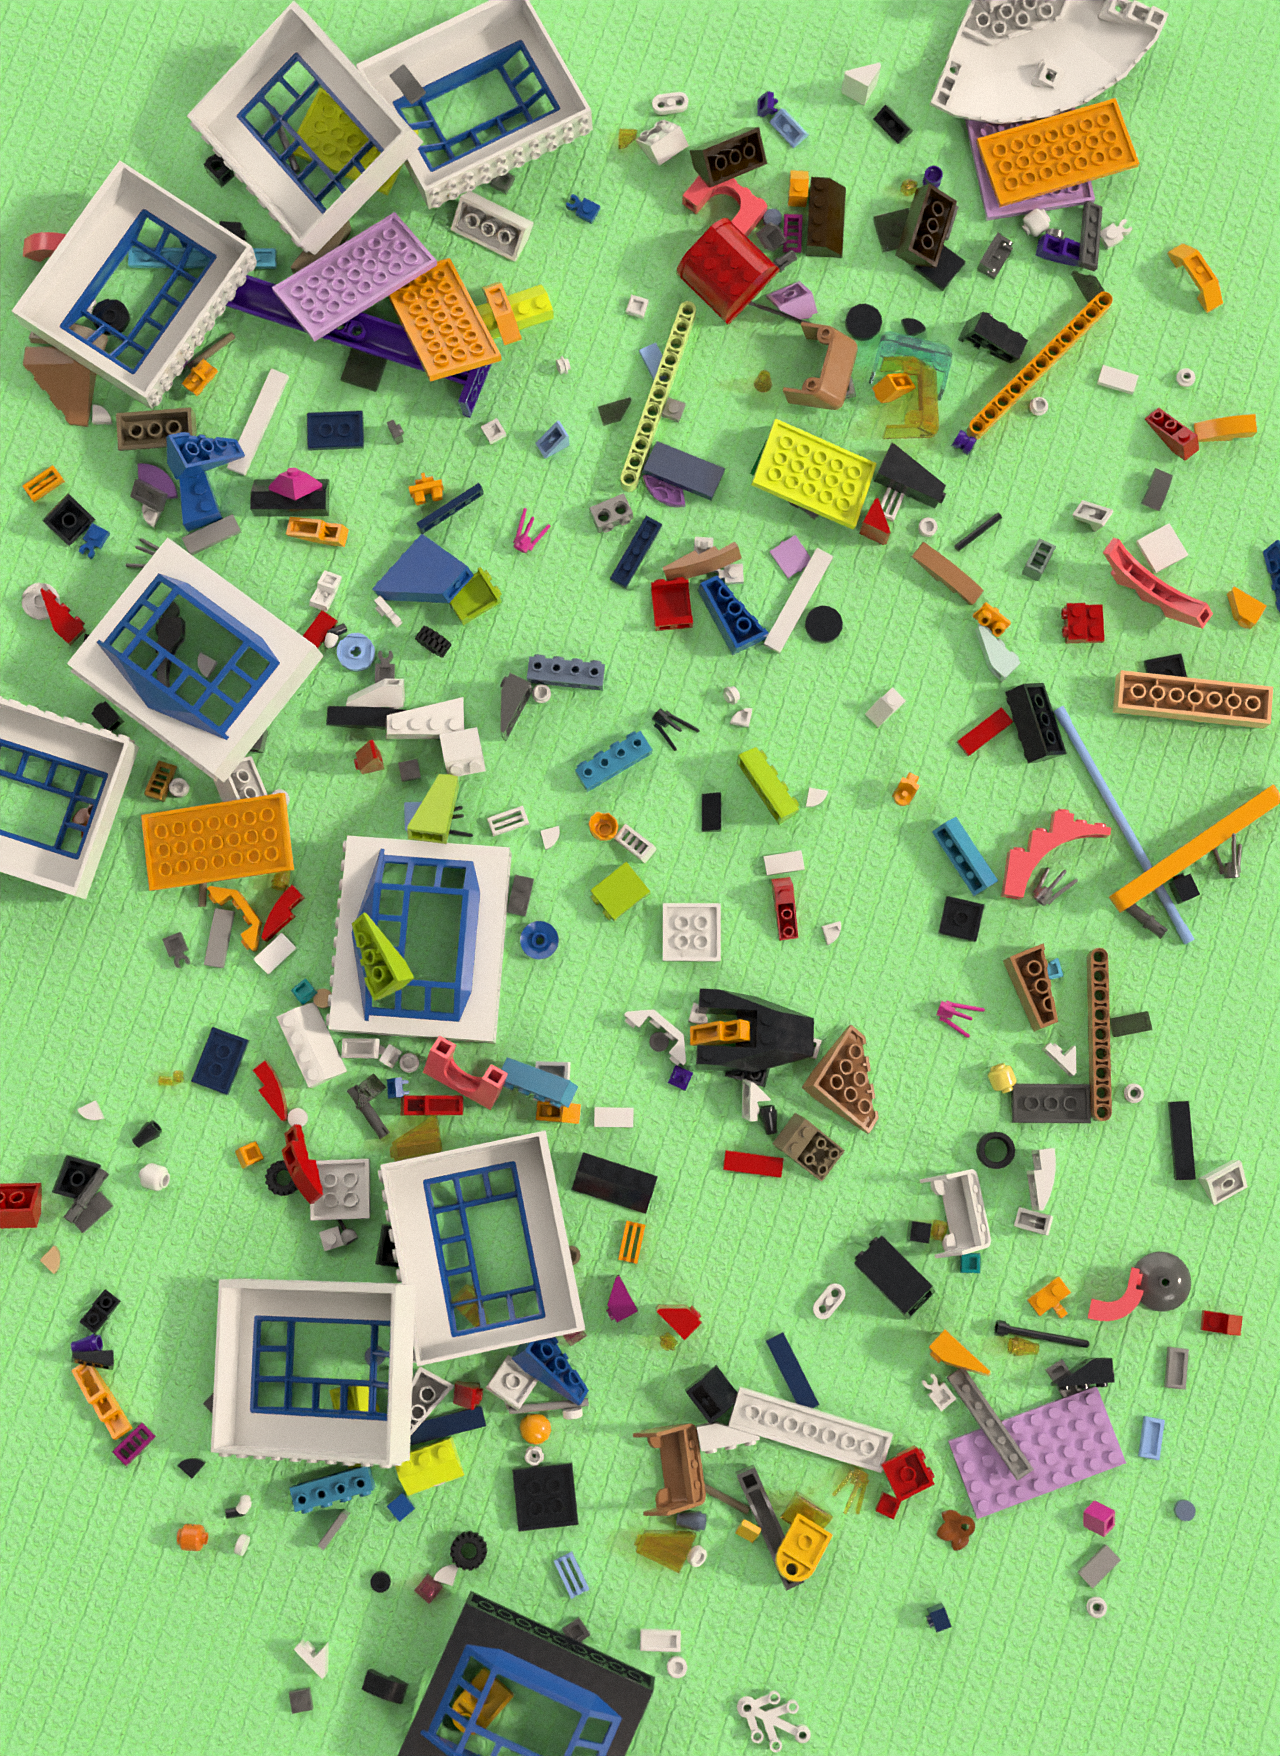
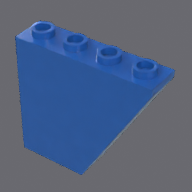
(424, 575)

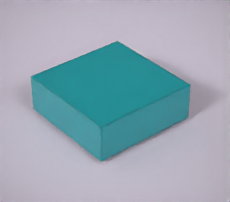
(304, 991)
(970, 1263)

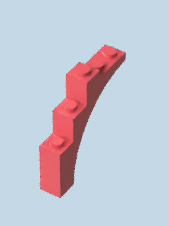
(1174, 604)
(1062, 830)

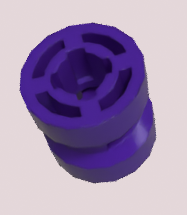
(933, 176)
(964, 442)

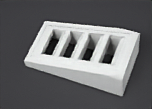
(649, 851)

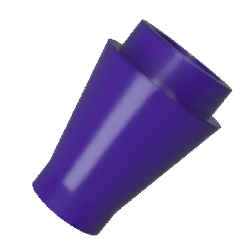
(89, 1343)

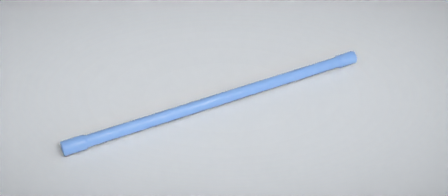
(1066, 722)

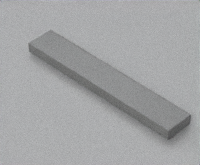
(990, 1423)

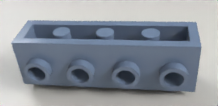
(566, 672)

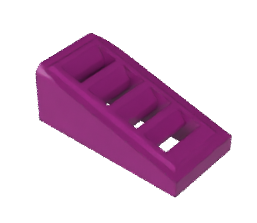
(793, 218)
(117, 1451)

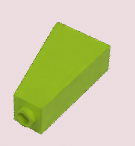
(436, 811)

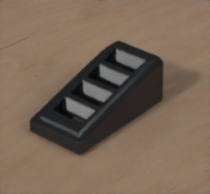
(100, 1359)

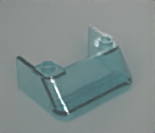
(897, 343)

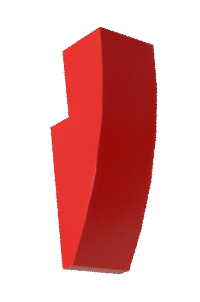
(281, 912)
(272, 1089)
(432, 1105)

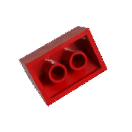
(20, 1205)
(680, 1318)

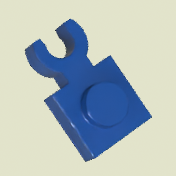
(586, 209)
(95, 538)

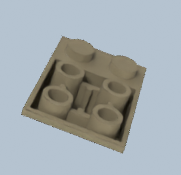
(808, 1146)

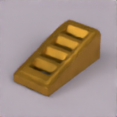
(152, 782)

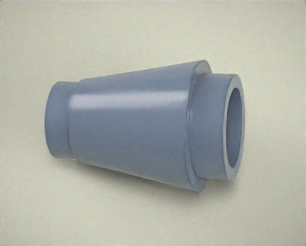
(692, 1520)

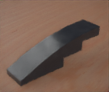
(358, 716)

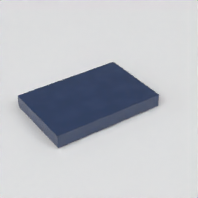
(335, 430)
(220, 1060)

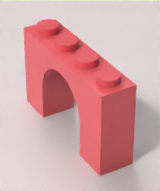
(751, 207)
(443, 1068)

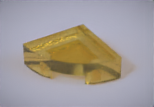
(626, 137)

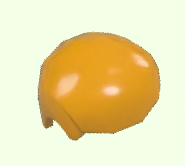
(603, 826)
(535, 1428)

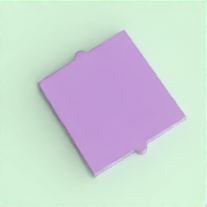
(791, 556)

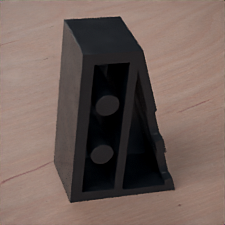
(994, 336)

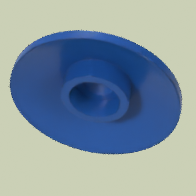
(536, 930)

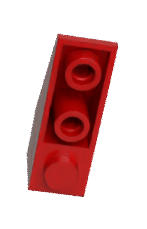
(1174, 434)
(63, 623)
(785, 908)
(467, 1394)

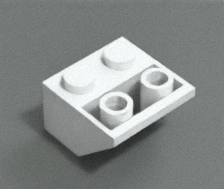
(662, 141)

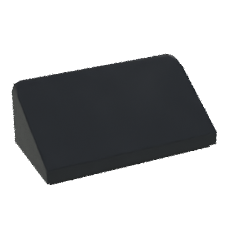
(892, 124)
(711, 812)

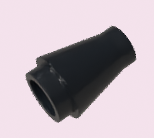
(768, 1116)
(148, 1132)

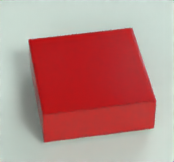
(887, 1505)

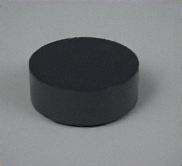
(380, 1581)

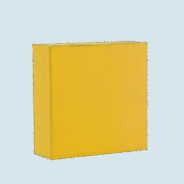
(748, 1530)

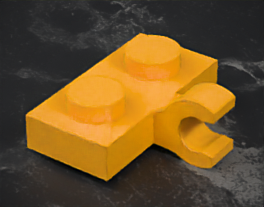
(1049, 1297)

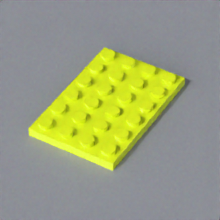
(336, 139)
(814, 474)

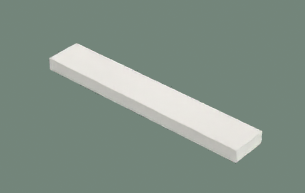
(259, 420)
(798, 600)

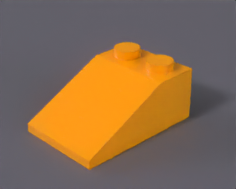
(952, 1353)

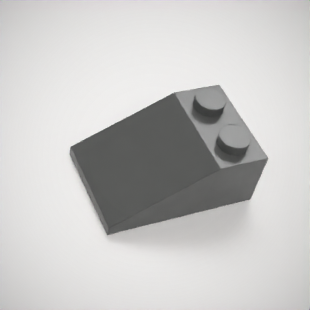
(514, 697)

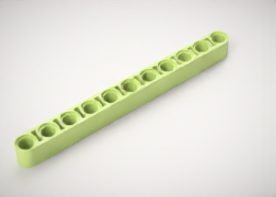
(658, 387)

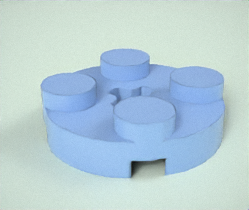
(364, 645)

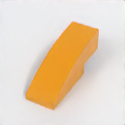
(1226, 428)
(317, 531)
(720, 1033)

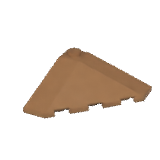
(64, 380)
(843, 1082)

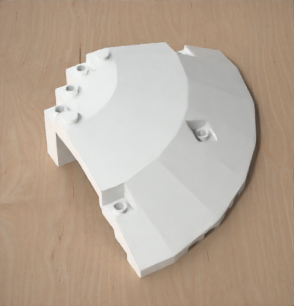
(1012, 45)

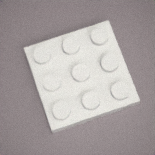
(692, 932)
(344, 1190)

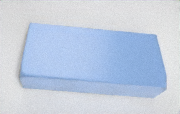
(788, 128)

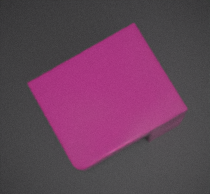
(1099, 1518)

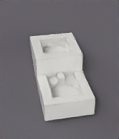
(326, 591)

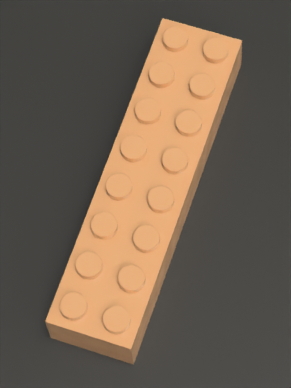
(1193, 699)

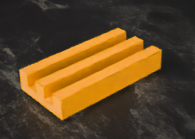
(59, 480)
(628, 1258)

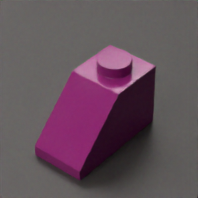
(620, 1302)

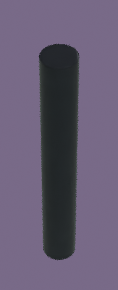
(977, 532)

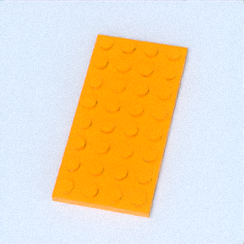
(1057, 152)
(443, 323)
(217, 842)

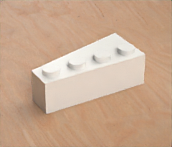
(426, 721)
(427, 1393)

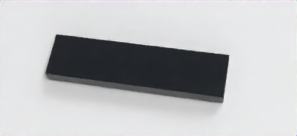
(1181, 1140)

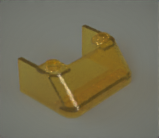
(921, 422)

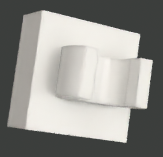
(702, 544)
(389, 1055)

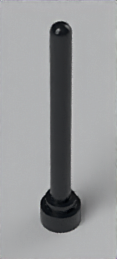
(1003, 1328)

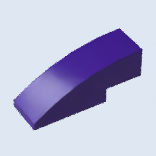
(1058, 250)

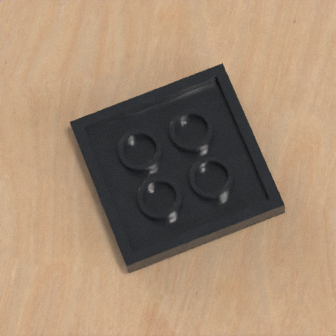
(545, 1496)

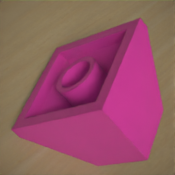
(294, 484)

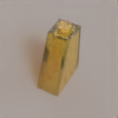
(419, 1141)
(665, 1546)

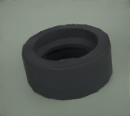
(1010, 1150)

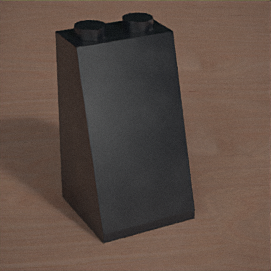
(894, 1276)

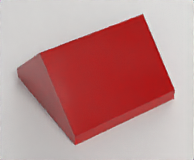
(875, 524)

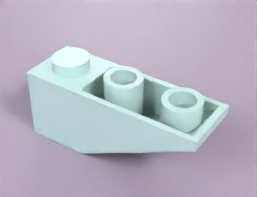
(998, 659)

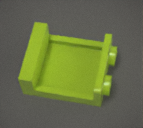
(476, 597)
(619, 892)

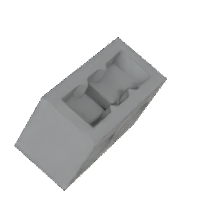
(608, 508)

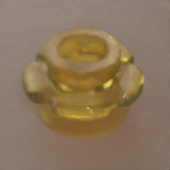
(908, 187)
(668, 1342)

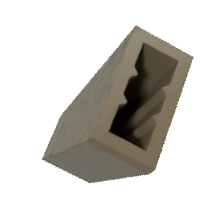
(338, 239)

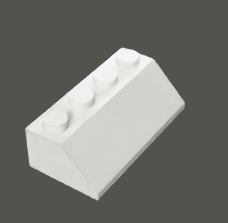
(491, 225)
(242, 783)
(311, 1044)

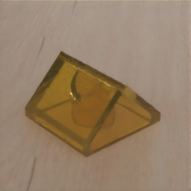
(806, 1507)

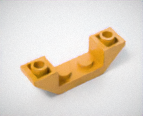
(1200, 273)
(502, 312)
(251, 935)

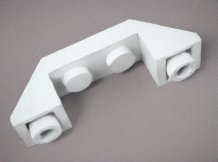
(637, 1018)

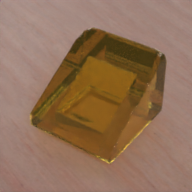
(939, 1230)

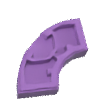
(157, 478)
(664, 492)

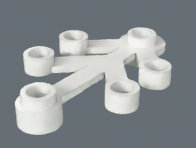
(771, 1718)

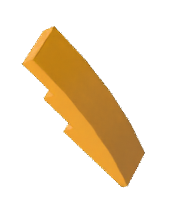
(102, 1400)

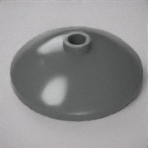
(1157, 1267)

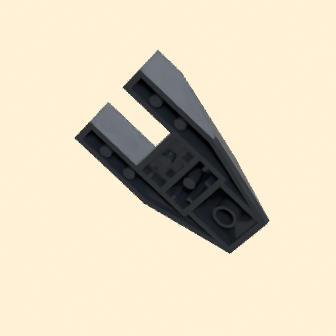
(776, 1034)

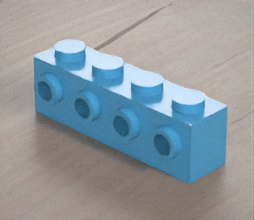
(613, 761)
(964, 856)
(538, 1083)
(332, 1488)

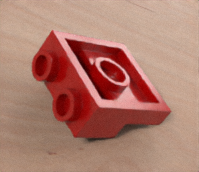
(1083, 623)
(908, 1473)

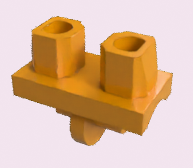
(199, 377)
(426, 486)
(992, 619)
(906, 790)

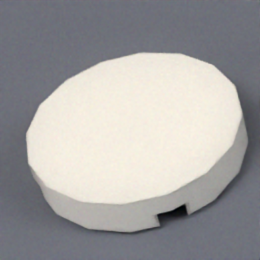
(33, 601)

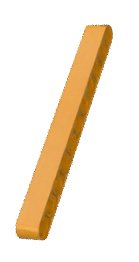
(1043, 358)
(1195, 849)

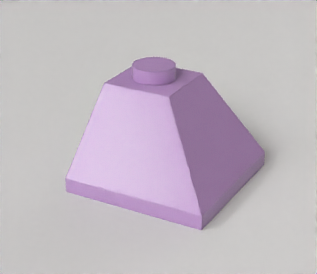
(794, 300)

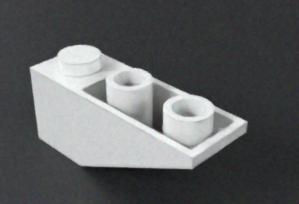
(381, 694)
(721, 1435)

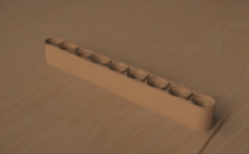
(1103, 1025)

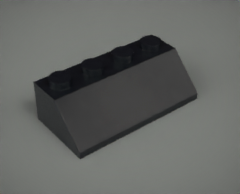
(269, 503)
(1035, 722)
(614, 1182)

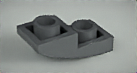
(407, 84)
(1157, 490)

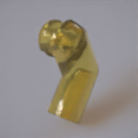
(174, 1080)

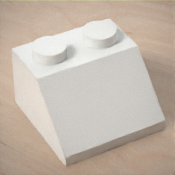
(462, 752)

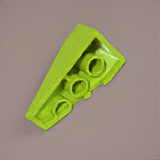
(382, 963)

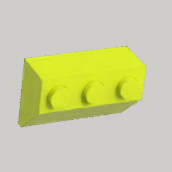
(430, 1466)

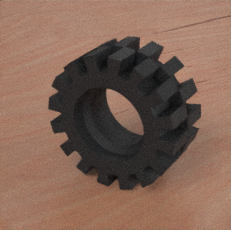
(433, 641)
(272, 1182)
(468, 1563)

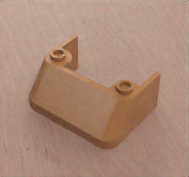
(831, 387)
(680, 1468)

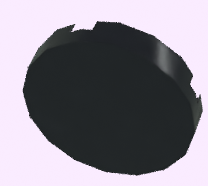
(112, 313)
(863, 322)
(823, 624)

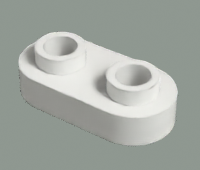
(669, 102)
(830, 1302)

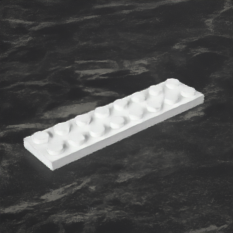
(810, 1429)

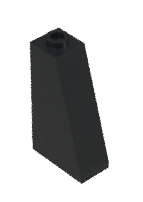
(909, 477)

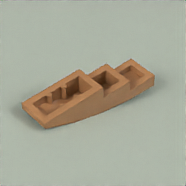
(708, 561)
(949, 574)

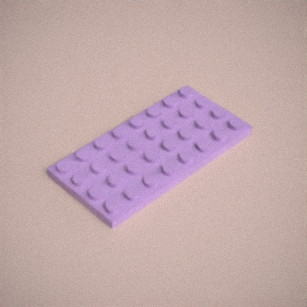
(354, 276)
(1060, 1441)

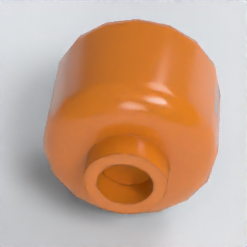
(192, 1537)

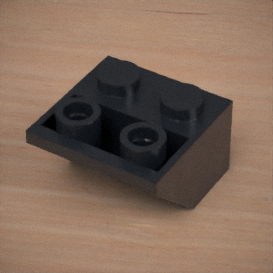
(712, 1394)

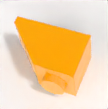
(798, 188)
(893, 387)
(1245, 608)
(550, 1113)

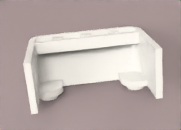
(963, 1211)

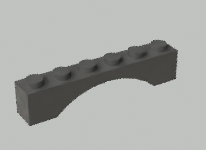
(170, 637)
(764, 1516)

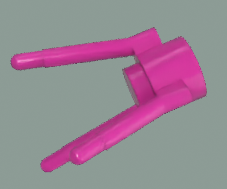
(522, 543)
(947, 1010)

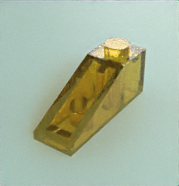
(470, 1309)

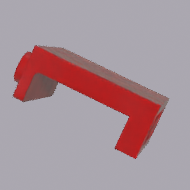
(671, 604)

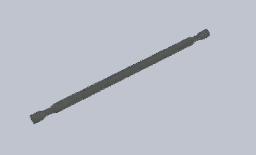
(777, 312)

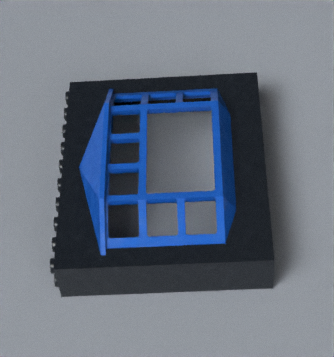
(538, 1660)

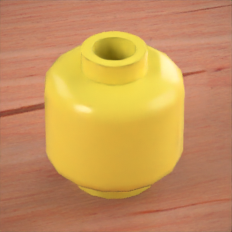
(1002, 1078)

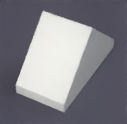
(1033, 1221)

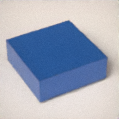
(401, 1507)

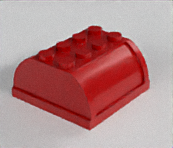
(726, 269)

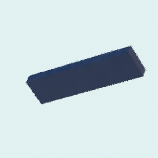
(450, 508)
(636, 552)
(791, 1371)
(448, 1425)

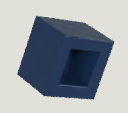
(938, 1618)

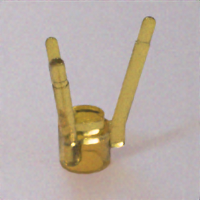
(859, 1479)

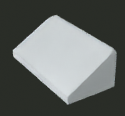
(274, 953)

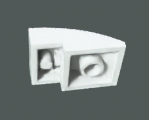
(1042, 1177)

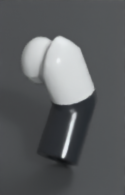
(333, 635)
(241, 1509)

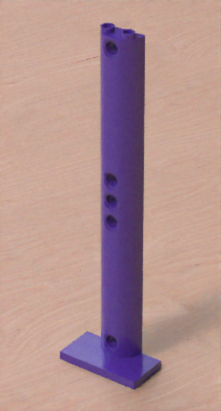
(376, 336)

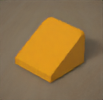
(249, 1154)

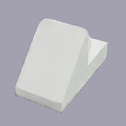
(1092, 514)
(885, 707)
(1066, 1062)
(750, 1096)
(316, 1661)

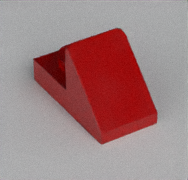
(1221, 1323)

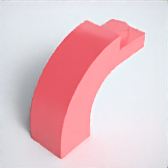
(41, 245)
(1122, 1307)

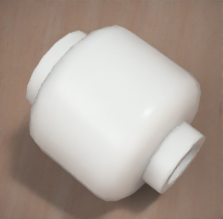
(1036, 222)
(154, 1177)

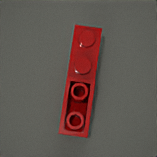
(300, 1167)

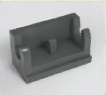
(995, 256)

